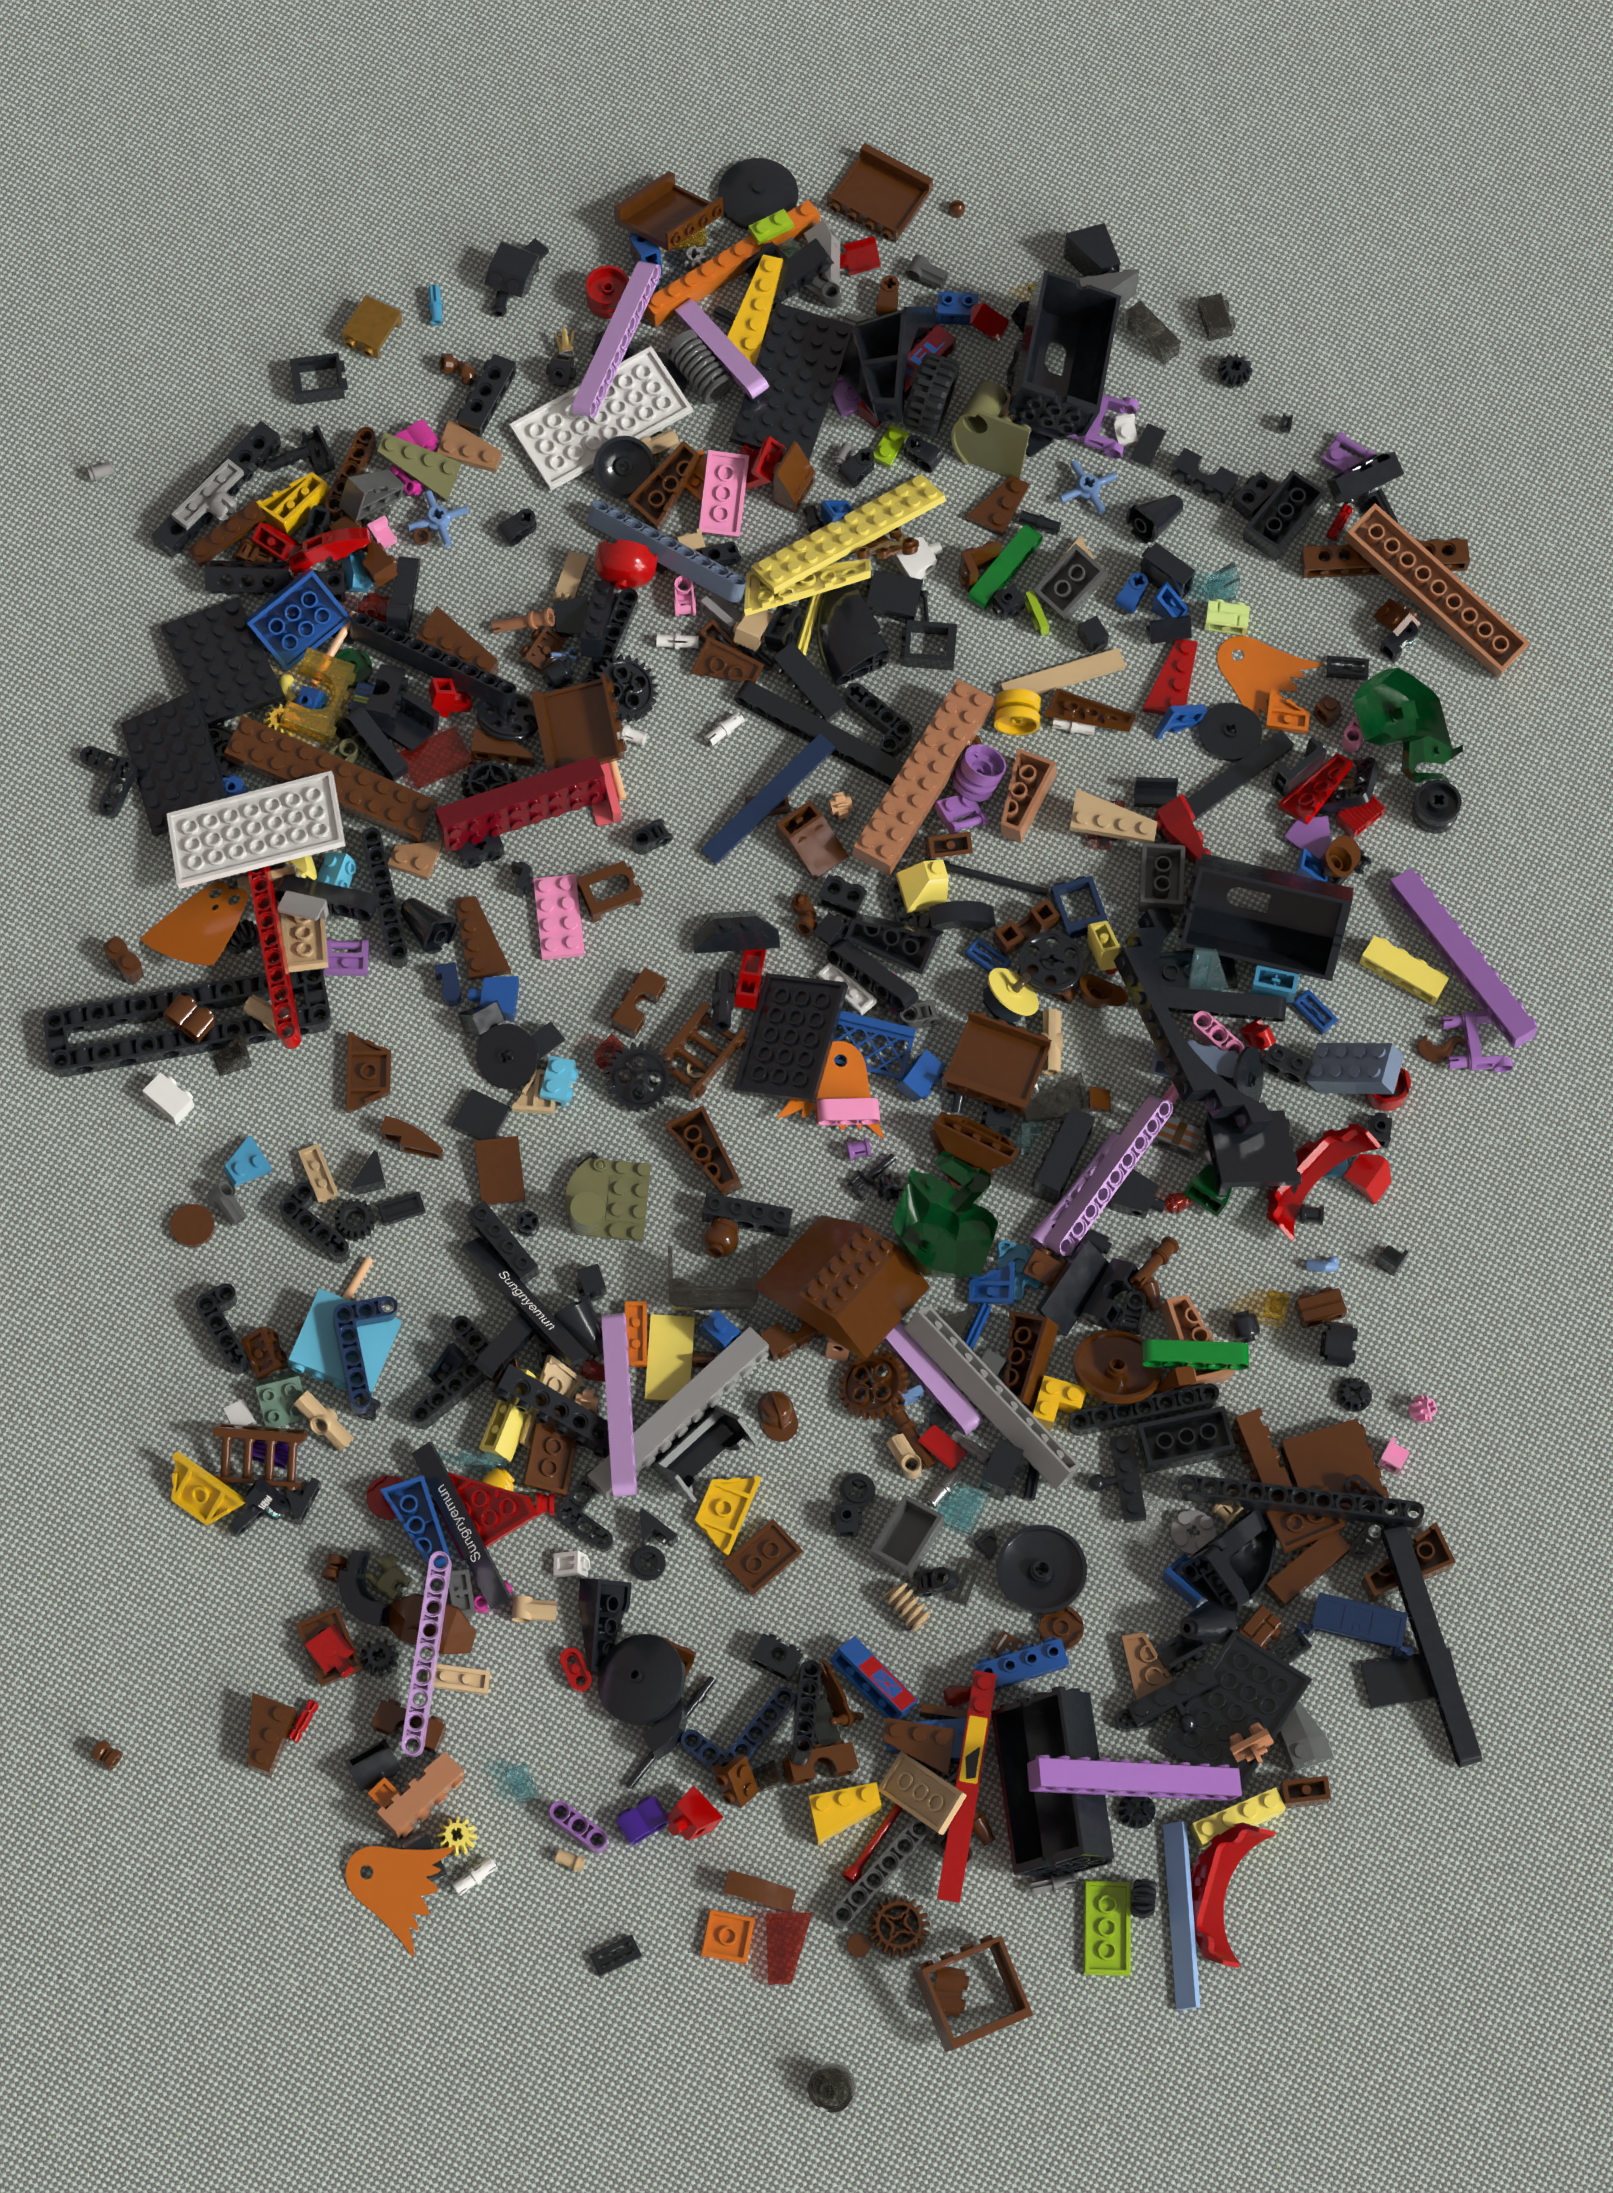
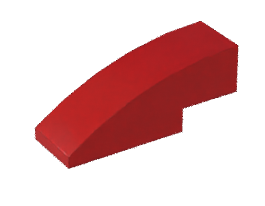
(750, 978)

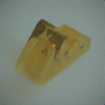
(1275, 1308)

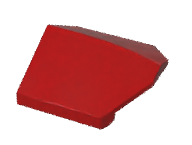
(1369, 1175)

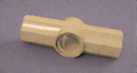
(1052, 1029)
(323, 1420)

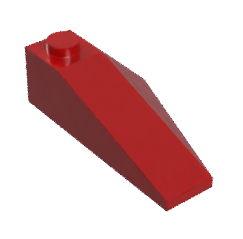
(1177, 826)

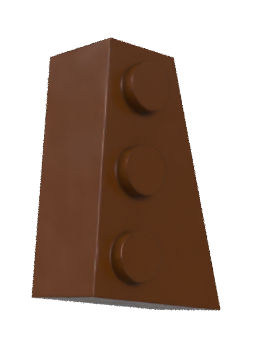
(268, 1733)

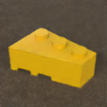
(292, 505)
(842, 1808)

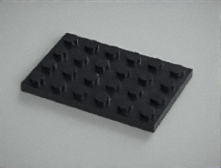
(222, 661)
(174, 759)
(790, 1037)
(1250, 1690)

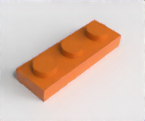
(636, 1333)

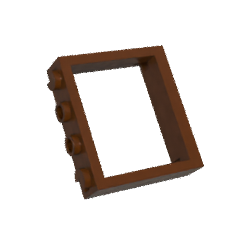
(1009, 1978)

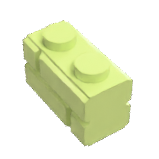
(1227, 617)

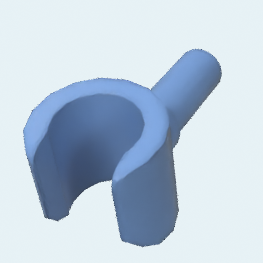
(567, 654)

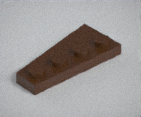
(479, 943)

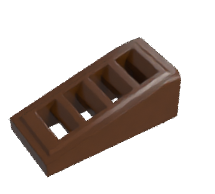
(712, 625)
(1177, 1379)

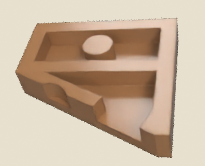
(415, 858)

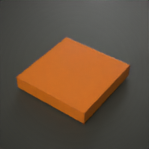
(727, 1936)

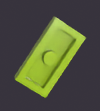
(771, 227)
(890, 446)
(1039, 620)

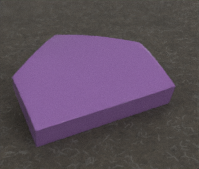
(1312, 837)

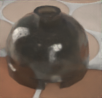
(831, 2087)

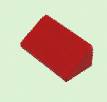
(988, 321)
(942, 1447)

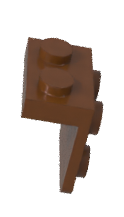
(975, 559)

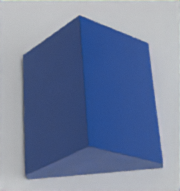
(1174, 1579)

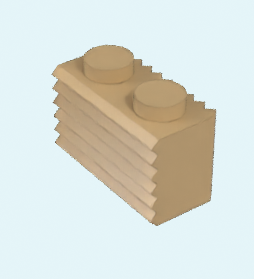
(751, 629)

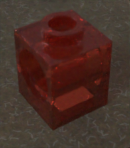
(611, 1044)

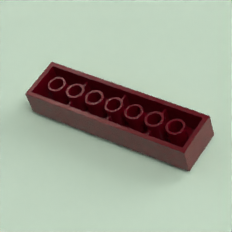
(521, 803)

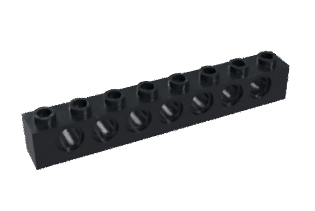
(260, 435)

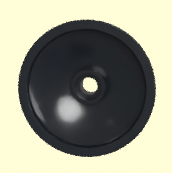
(638, 461)

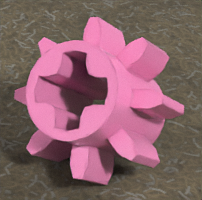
(1422, 1408)

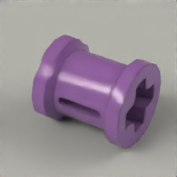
(858, 1149)

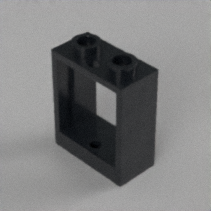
(315, 363)
(1163, 566)
(925, 660)

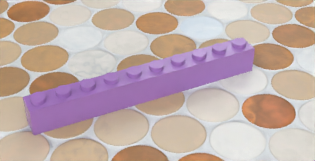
(1463, 958)
(1133, 1779)

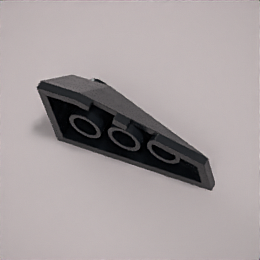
(601, 1613)

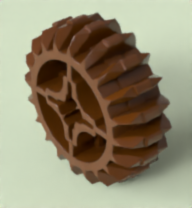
(889, 1922)

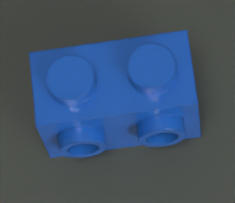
(955, 307)
(920, 1076)

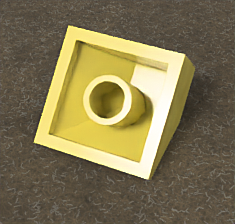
(923, 885)

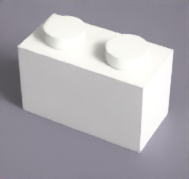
(168, 1098)

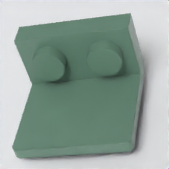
(277, 1397)

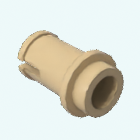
(570, 1860)

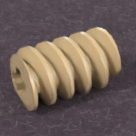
(908, 1606)

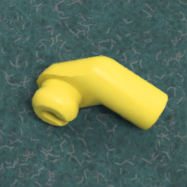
(285, 682)

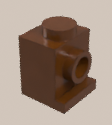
(1330, 708)

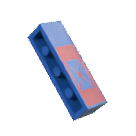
(873, 1680)

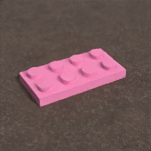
(723, 493)
(558, 917)

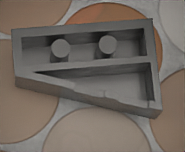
(370, 493)

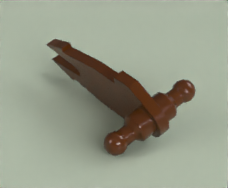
(837, 1699)

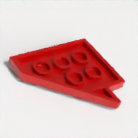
(492, 1509)

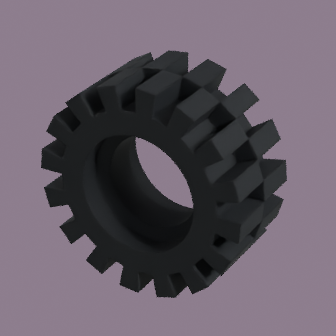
(354, 1207)

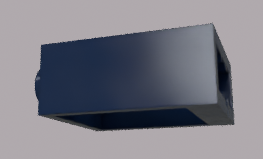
(1080, 927)

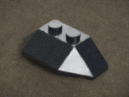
(735, 933)

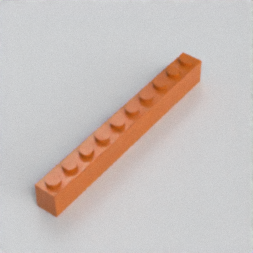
(722, 268)

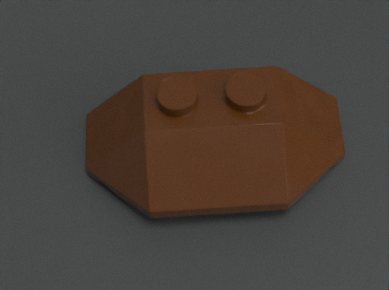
(974, 1142)
(456, 1634)

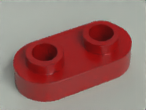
(576, 1670)

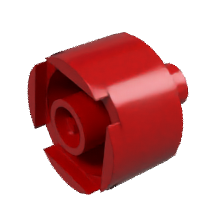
(1390, 1102)

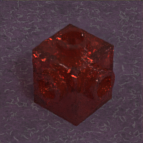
(374, 606)

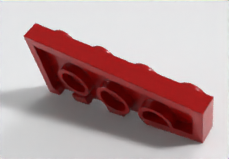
(1174, 679)
(1316, 789)

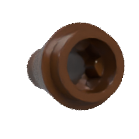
(1152, 1293)
(982, 1829)

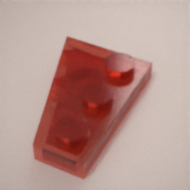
(784, 1945)

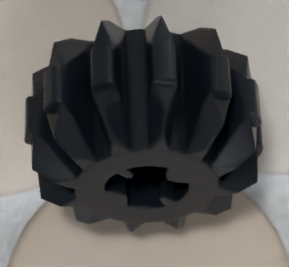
(1234, 370)
(243, 937)
(383, 1664)
(1143, 1898)

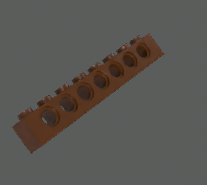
(1356, 566)

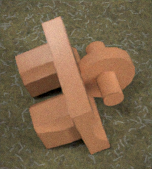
(1252, 1746)

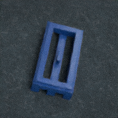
(1006, 962)
(1327, 1025)

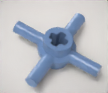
(1088, 487)
(438, 525)

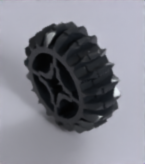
(474, 783)

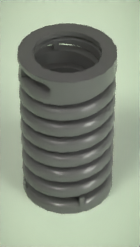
(709, 385)

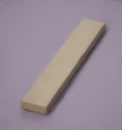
(1069, 673)

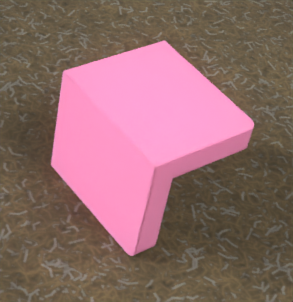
(381, 532)
(1393, 1457)

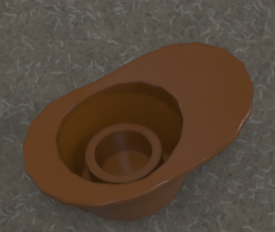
(1340, 857)
(1101, 993)
(777, 1416)

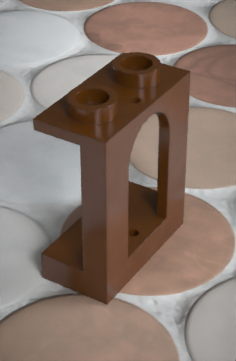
(595, 908)

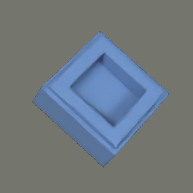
(913, 1395)

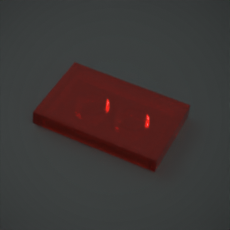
(437, 758)

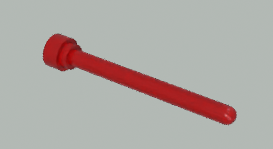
(853, 1872)

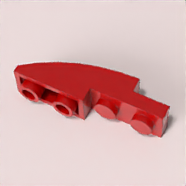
(333, 543)

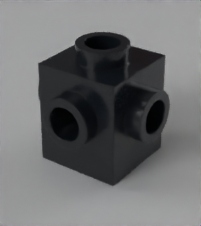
(561, 370)
(1008, 602)
(846, 1519)

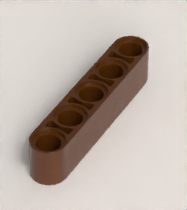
(351, 465)

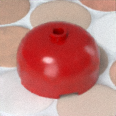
(625, 563)

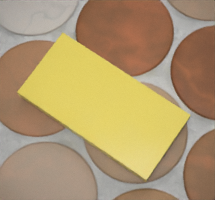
(668, 1356)

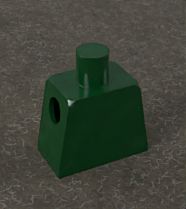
(1204, 1191)

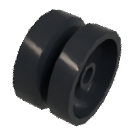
(1436, 806)

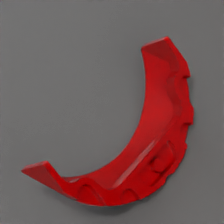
(1313, 1163)
(1209, 1887)

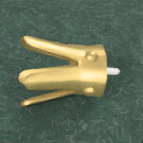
(566, 344)

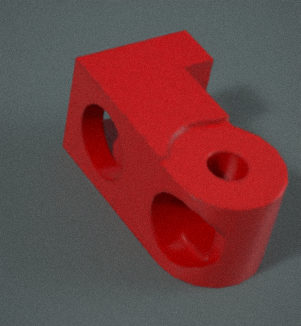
(1258, 1035)

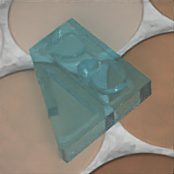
(1207, 971)

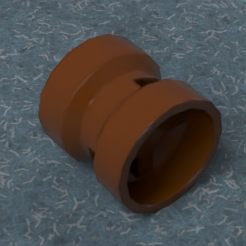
(334, 1564)
(106, 1755)

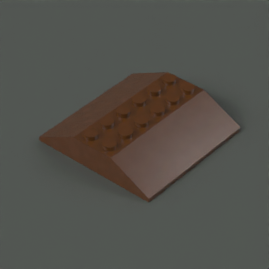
(845, 1283)

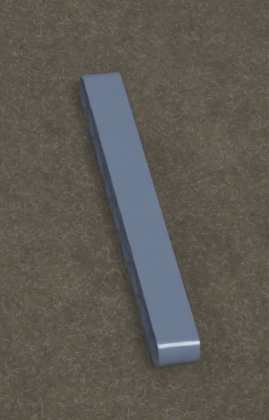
(669, 551)

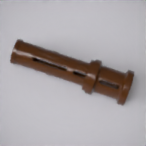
(1159, 1256)
(907, 1427)

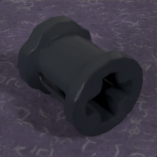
(1311, 1214)

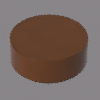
(858, 1945)

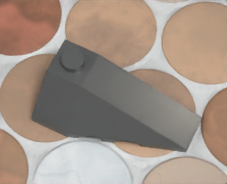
(1303, 1740)

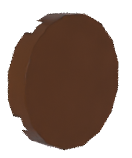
(192, 1225)
(1064, 1625)

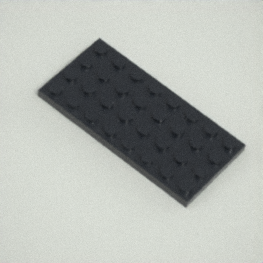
(801, 367)

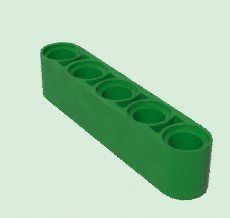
(1005, 566)
(1195, 1354)

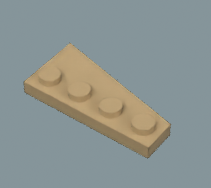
(1106, 819)
(559, 1378)

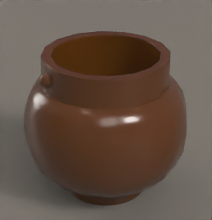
(720, 1237)

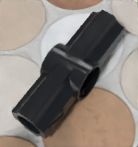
(723, 1000)

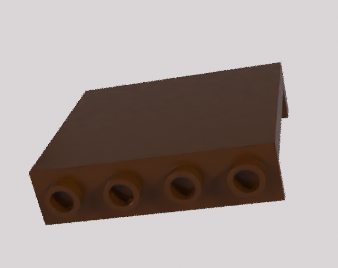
(880, 193)
(666, 212)
(579, 724)
(997, 1062)
(1330, 1457)

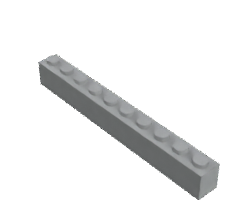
(992, 1397)
(688, 1405)

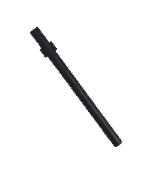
(993, 878)
(698, 1697)

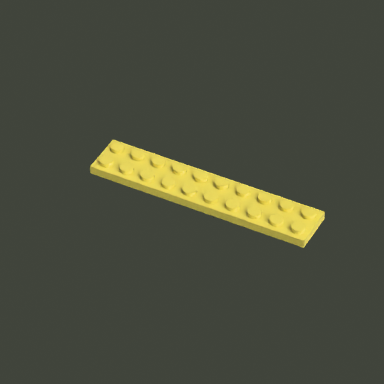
(848, 534)

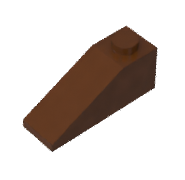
(508, 752)

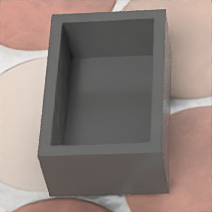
(907, 1536)

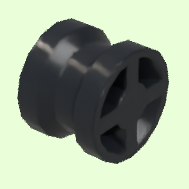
(527, 1218)
(370, 1415)

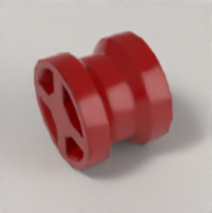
(545, 1503)

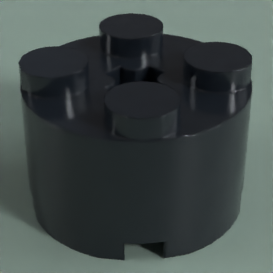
(1337, 1344)

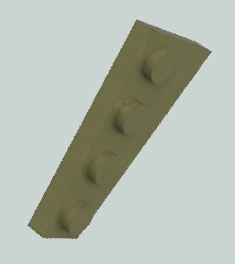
(427, 467)

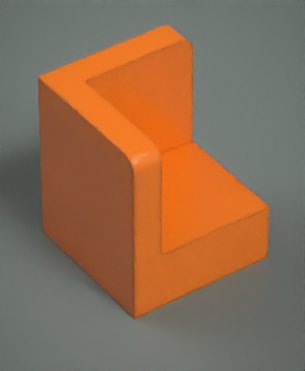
(382, 1793)

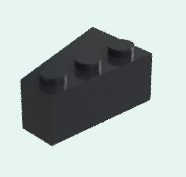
(1364, 477)

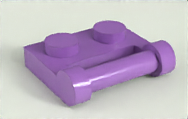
(1340, 459)
(958, 807)
(347, 963)

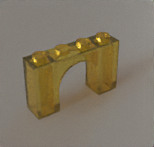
(335, 676)

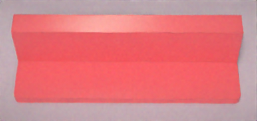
(608, 810)

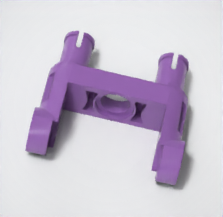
(1093, 439)
(1473, 1059)

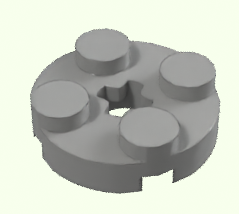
(1186, 1521)

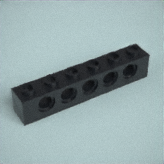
(550, 1400)

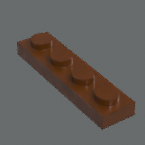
(227, 533)

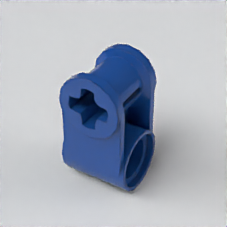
(1131, 595)

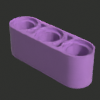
(572, 1817)

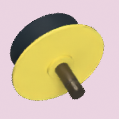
(1010, 995)

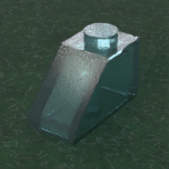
(1223, 584)

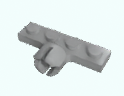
(210, 497)

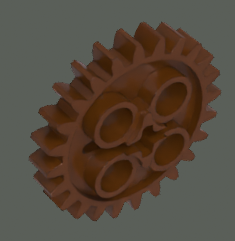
(854, 1387)

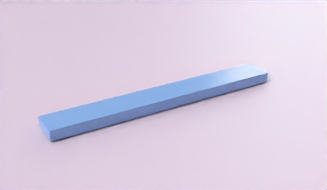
(1181, 1916)

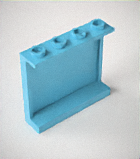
(317, 1346)

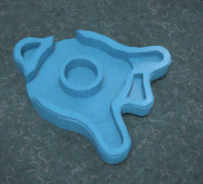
(1020, 1254)

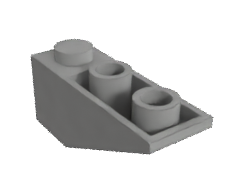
(828, 239)

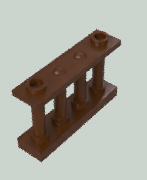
(690, 1032)
(271, 1436)

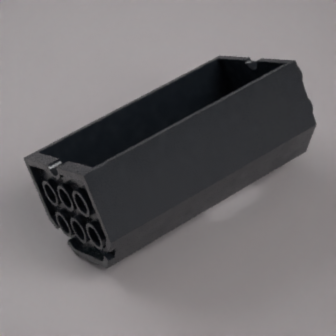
(1085, 326)
(1295, 935)
(1049, 1829)

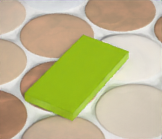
(1107, 1928)

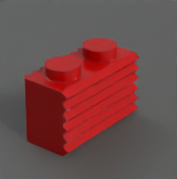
(276, 541)
(1358, 818)

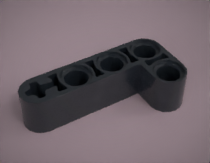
(401, 607)
(859, 698)
(372, 742)
(317, 1227)
(224, 1332)

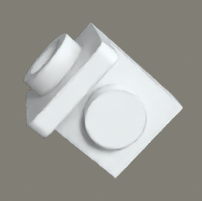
(1125, 430)
(571, 1564)

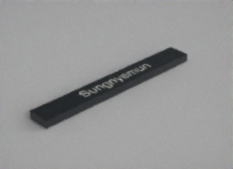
(525, 1302)
(461, 1525)

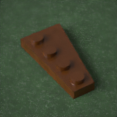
(1083, 710)

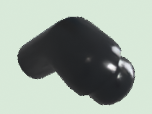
(958, 1101)

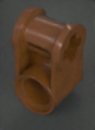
(888, 298)

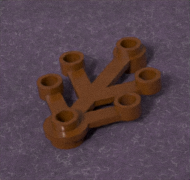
(881, 547)

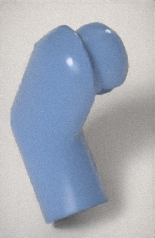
(1323, 1266)

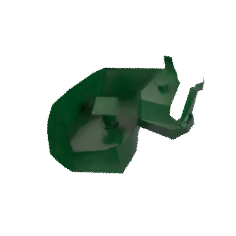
(1402, 709)
(943, 1226)

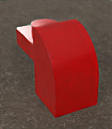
(446, 698)

